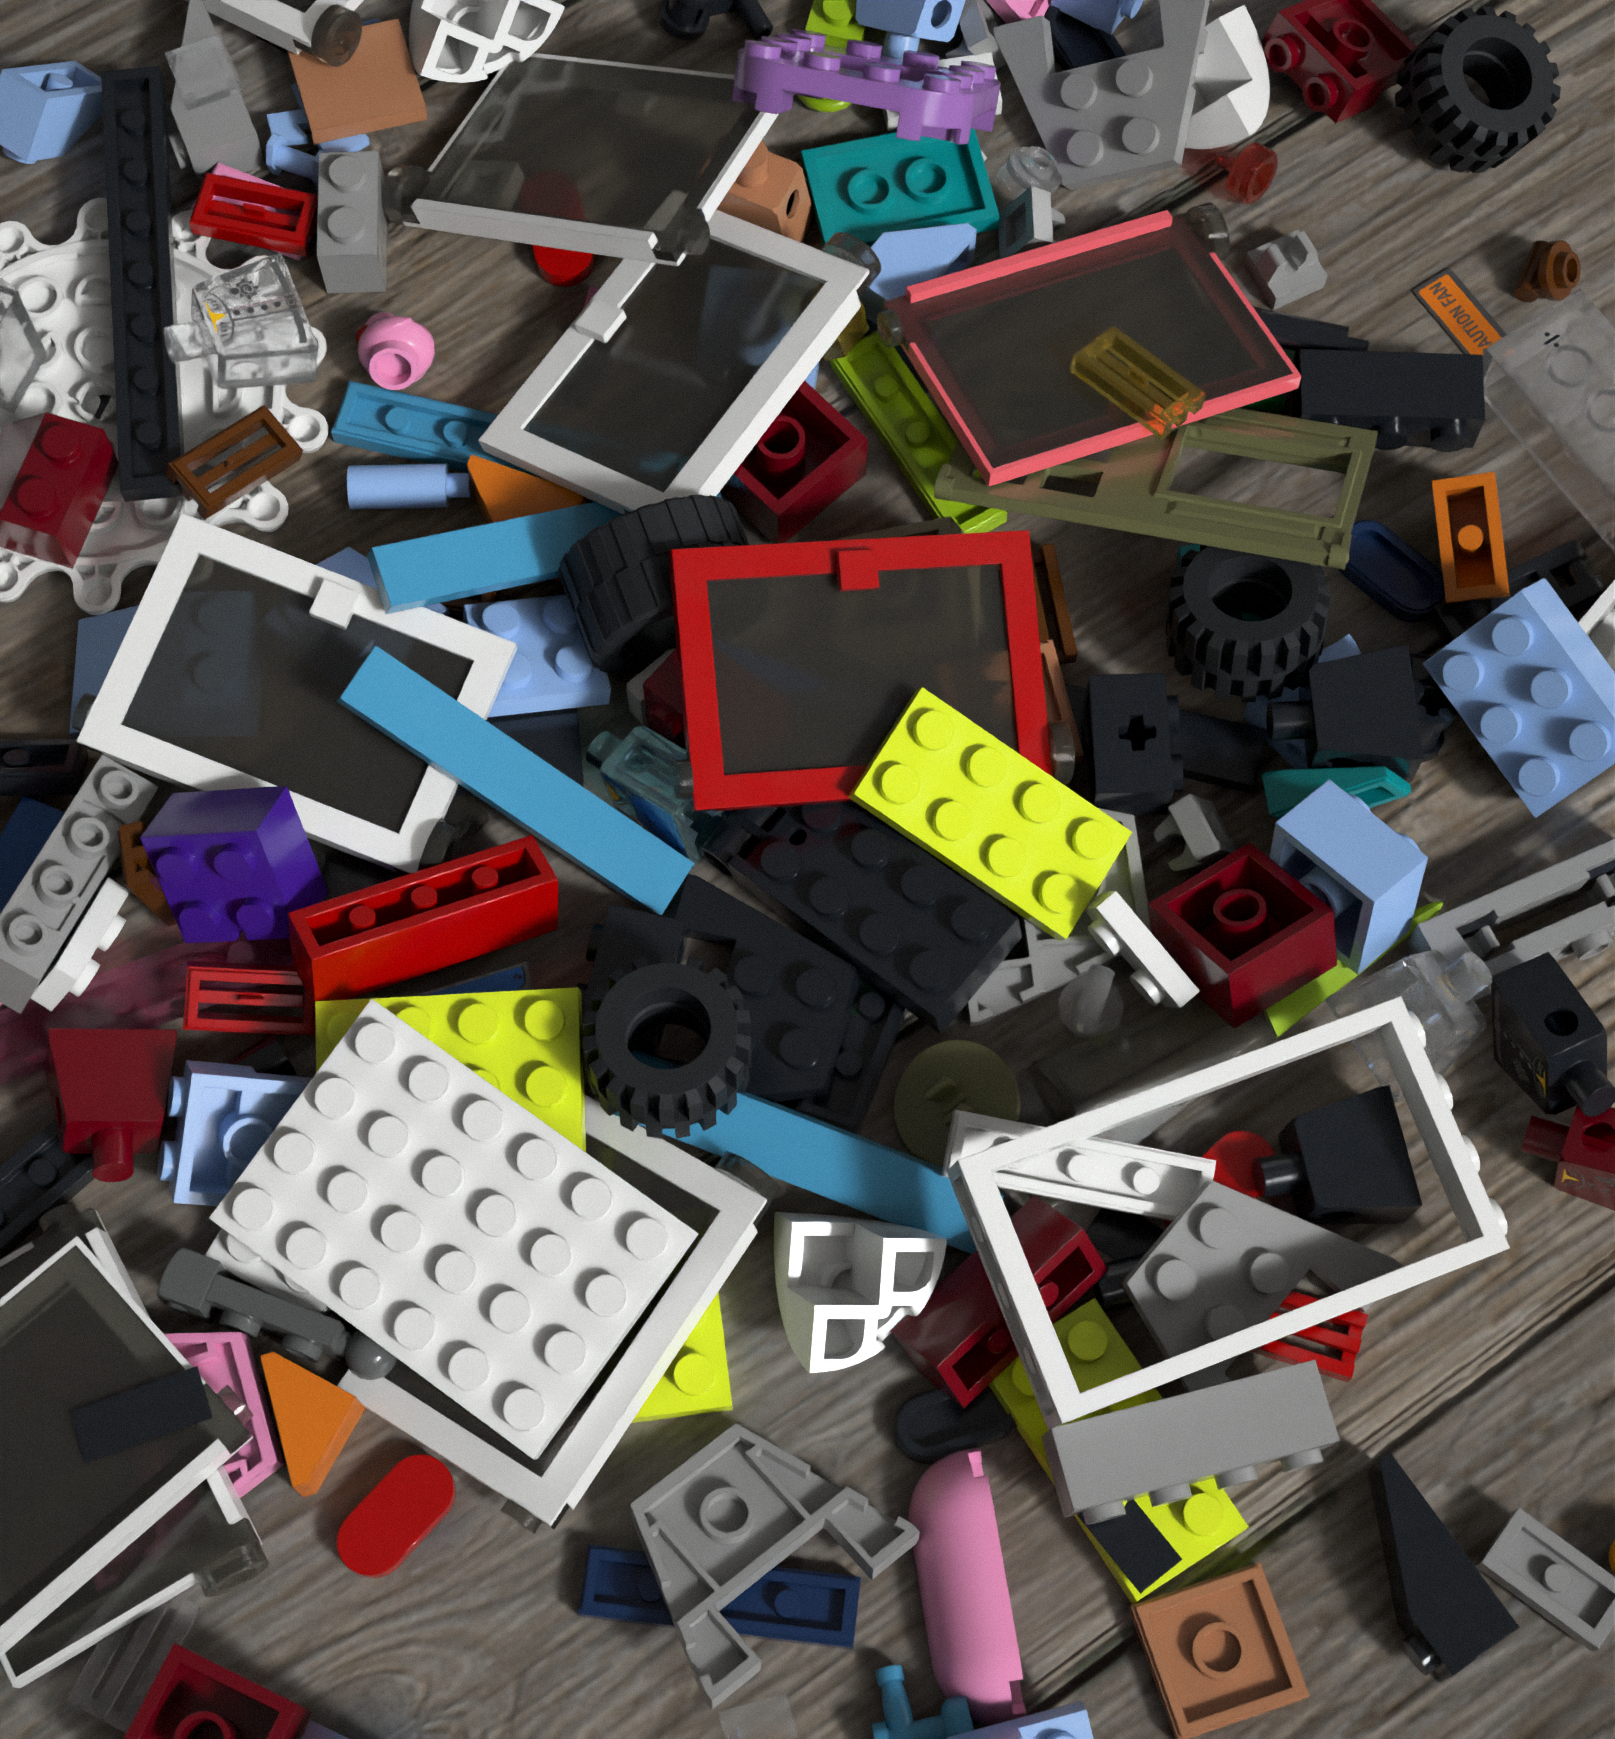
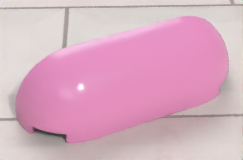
(966, 1589)

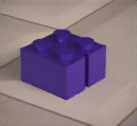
(233, 863)

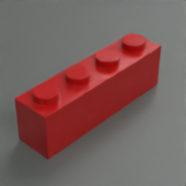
(424, 921)

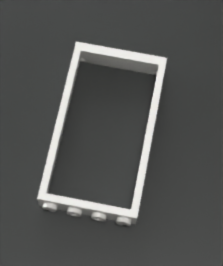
(1018, 1293)

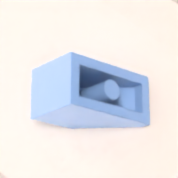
(46, 109)
(915, 257)

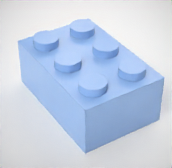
(1533, 695)

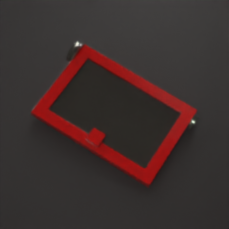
(816, 647)

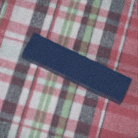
(777, 1607)

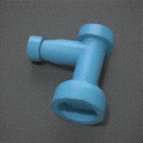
(899, 1718)

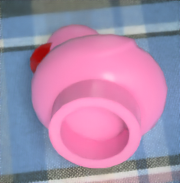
(394, 350)

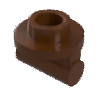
(1548, 272)

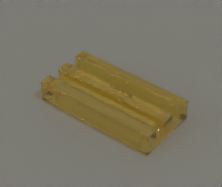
(1130, 386)

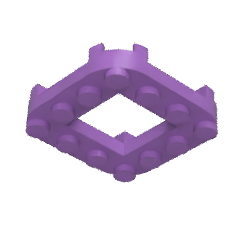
(930, 97)

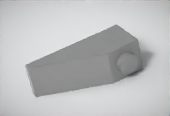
(215, 130)

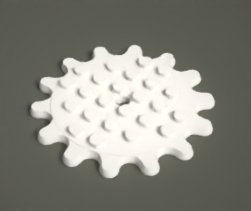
(71, 309)

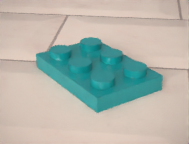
(898, 186)

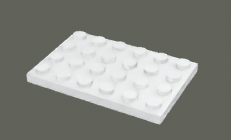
(454, 1228)

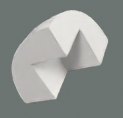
(476, 37)
(1229, 83)
(849, 1283)

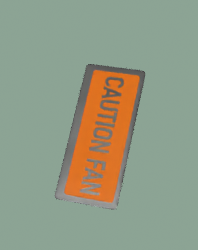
(1459, 312)

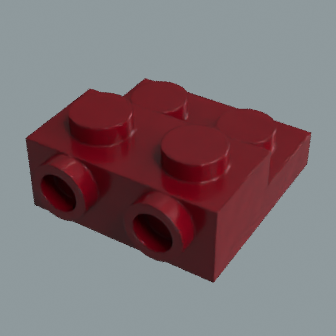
(1337, 53)

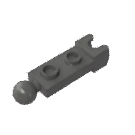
(204, 1288)

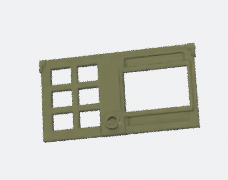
(1139, 474)

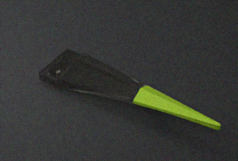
(1160, 1051)

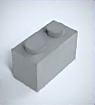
(351, 222)

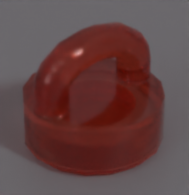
(1249, 172)

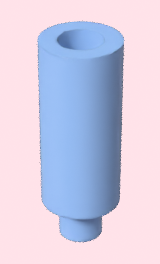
(404, 486)

